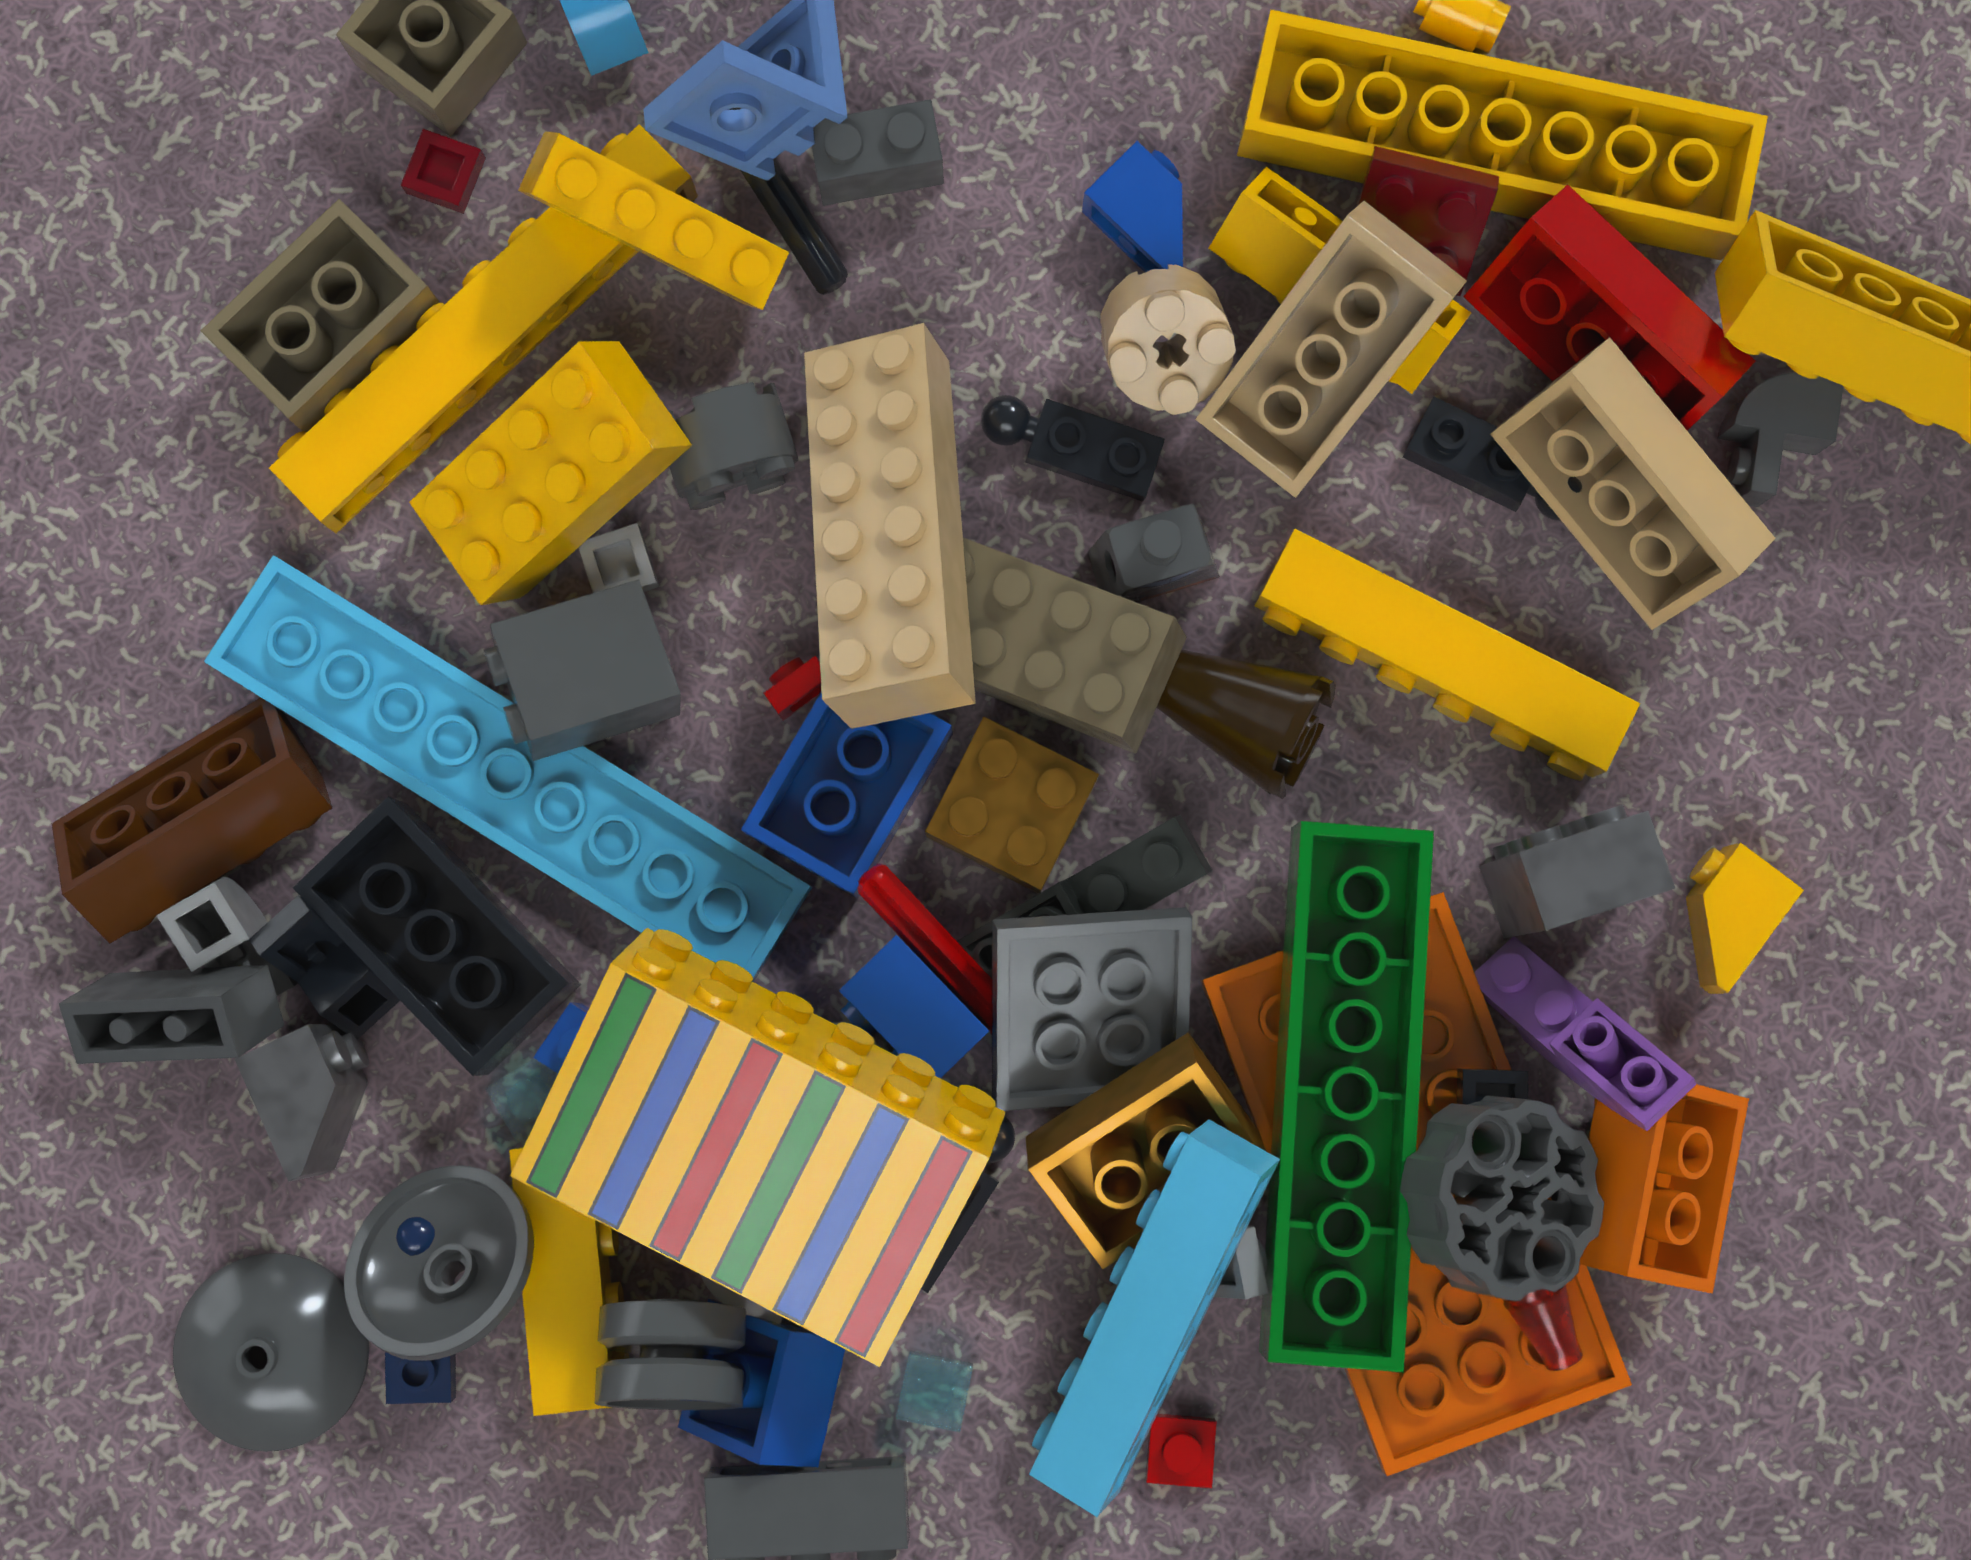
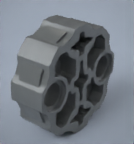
(1501, 1227)

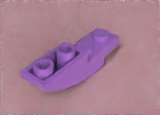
(1582, 1036)

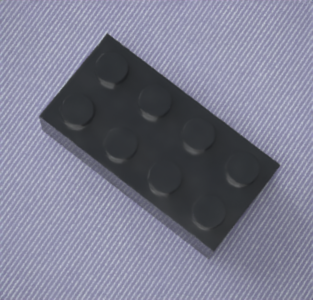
(436, 936)

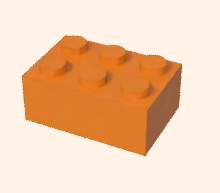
(1666, 1189)

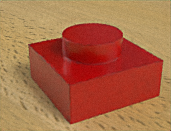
(794, 686)
(1181, 1451)

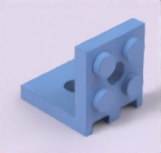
(779, 77)

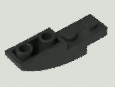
(1121, 881)

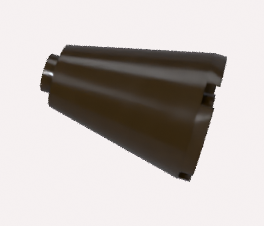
(1249, 714)

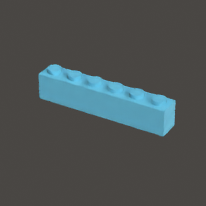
(1152, 1314)

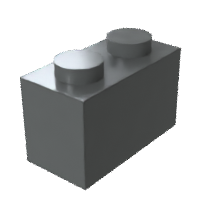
(878, 153)

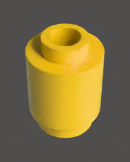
(1463, 22)

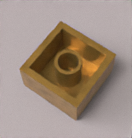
(1011, 805)

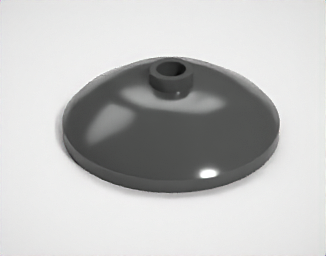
(411, 1301)
(310, 1344)

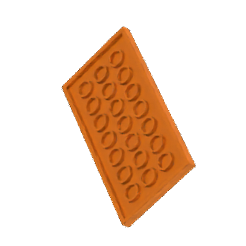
(1465, 1355)

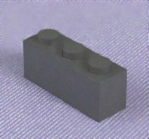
(172, 1015)
(808, 1510)

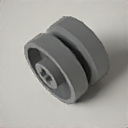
(671, 1347)

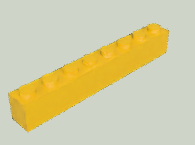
(461, 349)

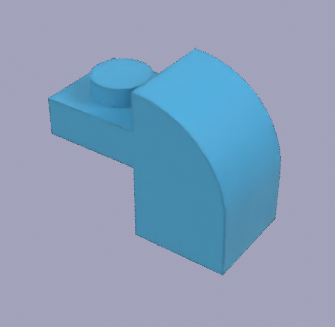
(604, 32)

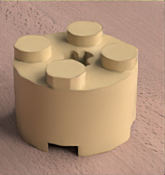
(1171, 372)

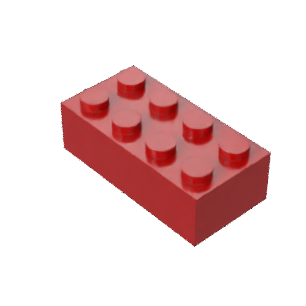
(1578, 282)

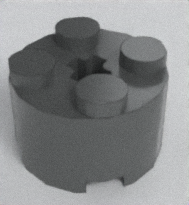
(734, 443)

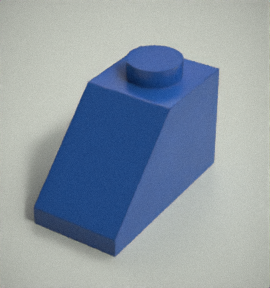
(1140, 207)

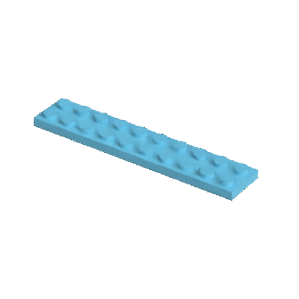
(454, 748)

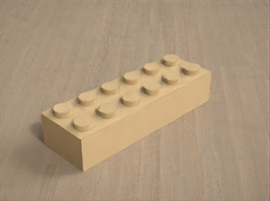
(887, 529)

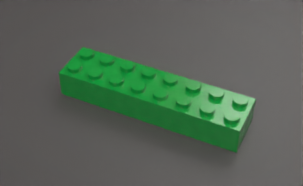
(1346, 1095)

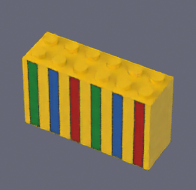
(759, 1142)

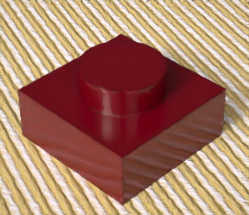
(443, 171)

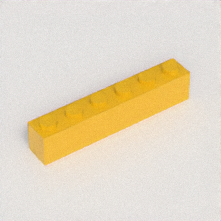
(1445, 656)

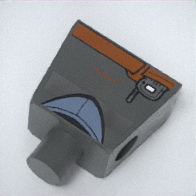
(1154, 555)

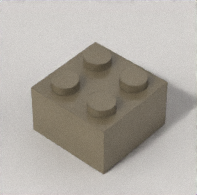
(434, 51)

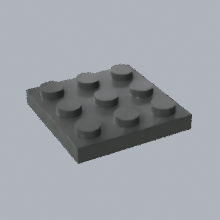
(1084, 1000)

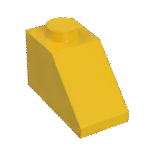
(1734, 912)

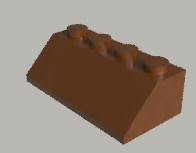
(187, 819)

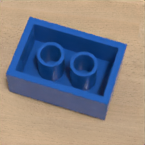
(845, 791)

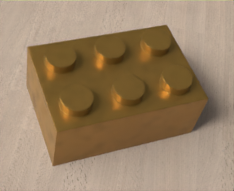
(1111, 1146)

